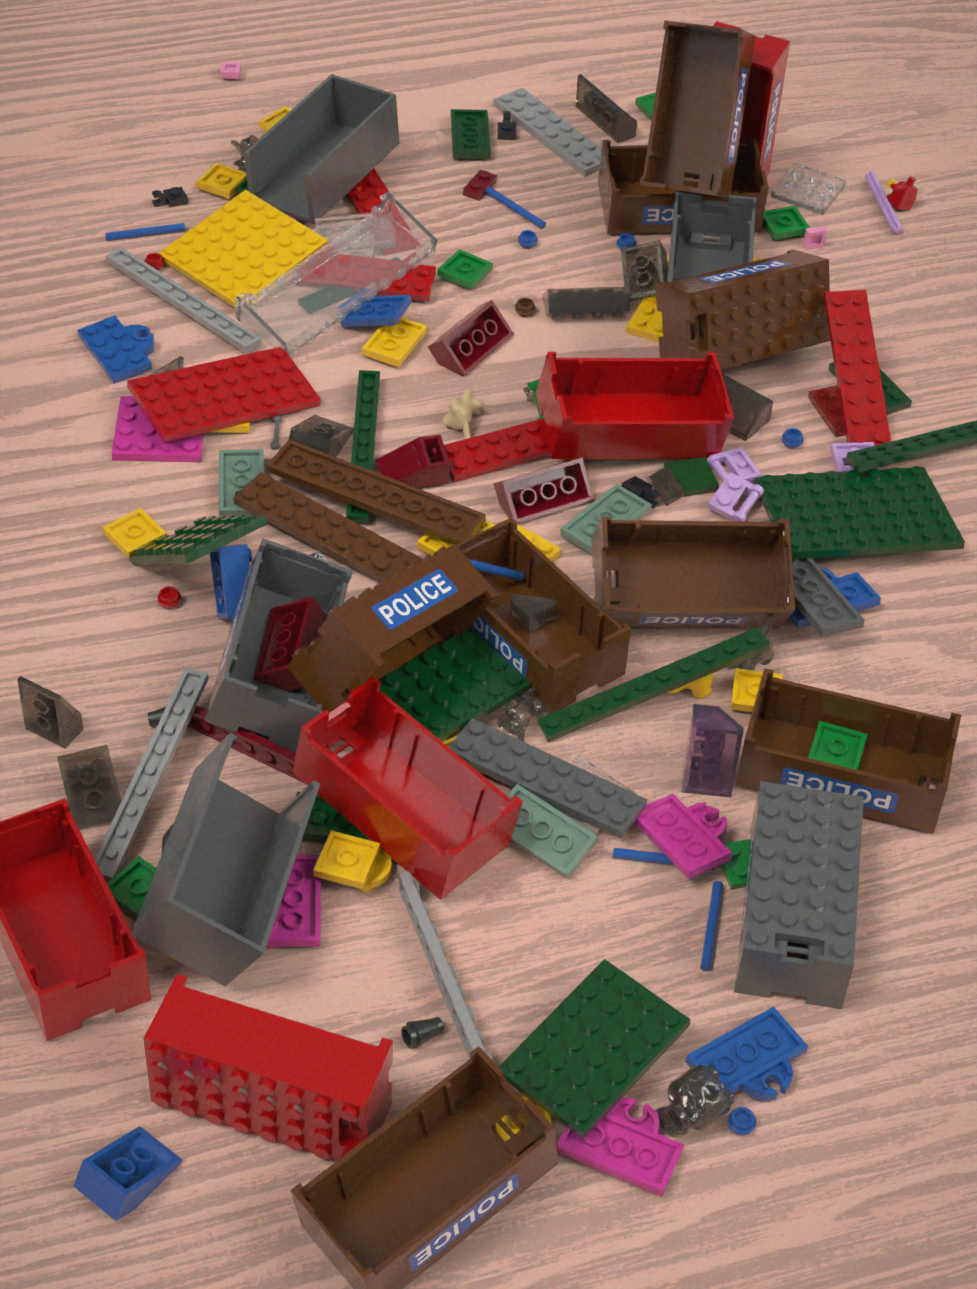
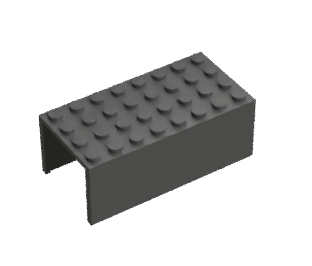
(323, 147)
(221, 874)

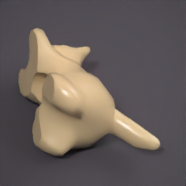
(461, 412)

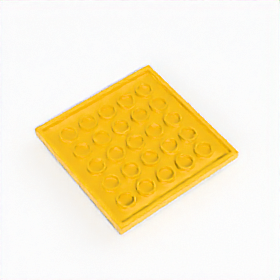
(242, 248)

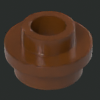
(525, 306)

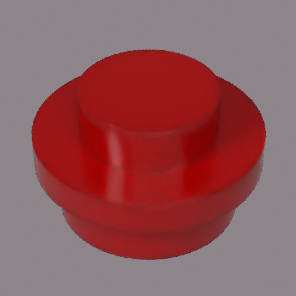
(155, 260)
(169, 597)

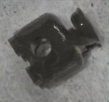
(695, 1101)

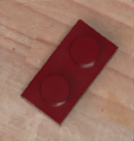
(479, 184)

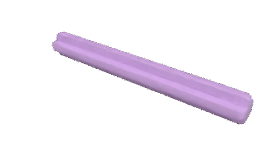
(883, 202)

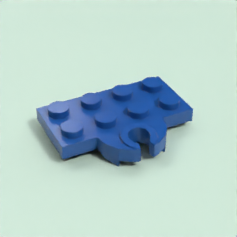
(119, 348)
(853, 588)
(754, 1055)

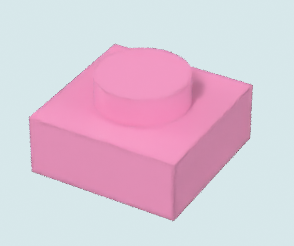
(230, 70)
(814, 237)

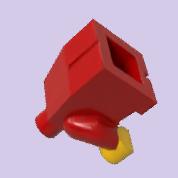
(903, 193)

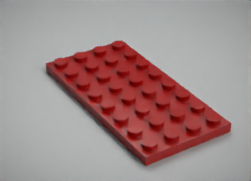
(222, 393)

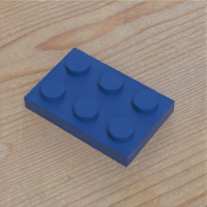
(378, 312)

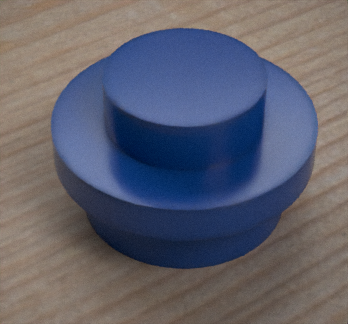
(527, 238)
(626, 240)
(792, 437)
(741, 1121)

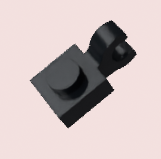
(506, 129)
(173, 197)
(642, 489)

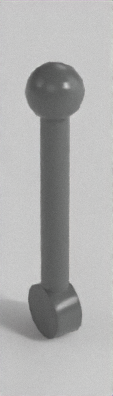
(274, 444)

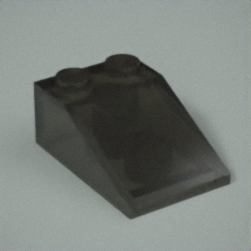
(643, 268)
(321, 434)
(48, 714)
(90, 786)

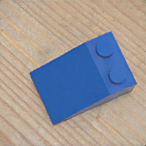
(229, 572)
(125, 1172)

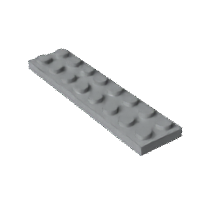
(551, 130)

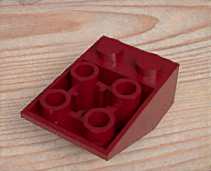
(417, 463)

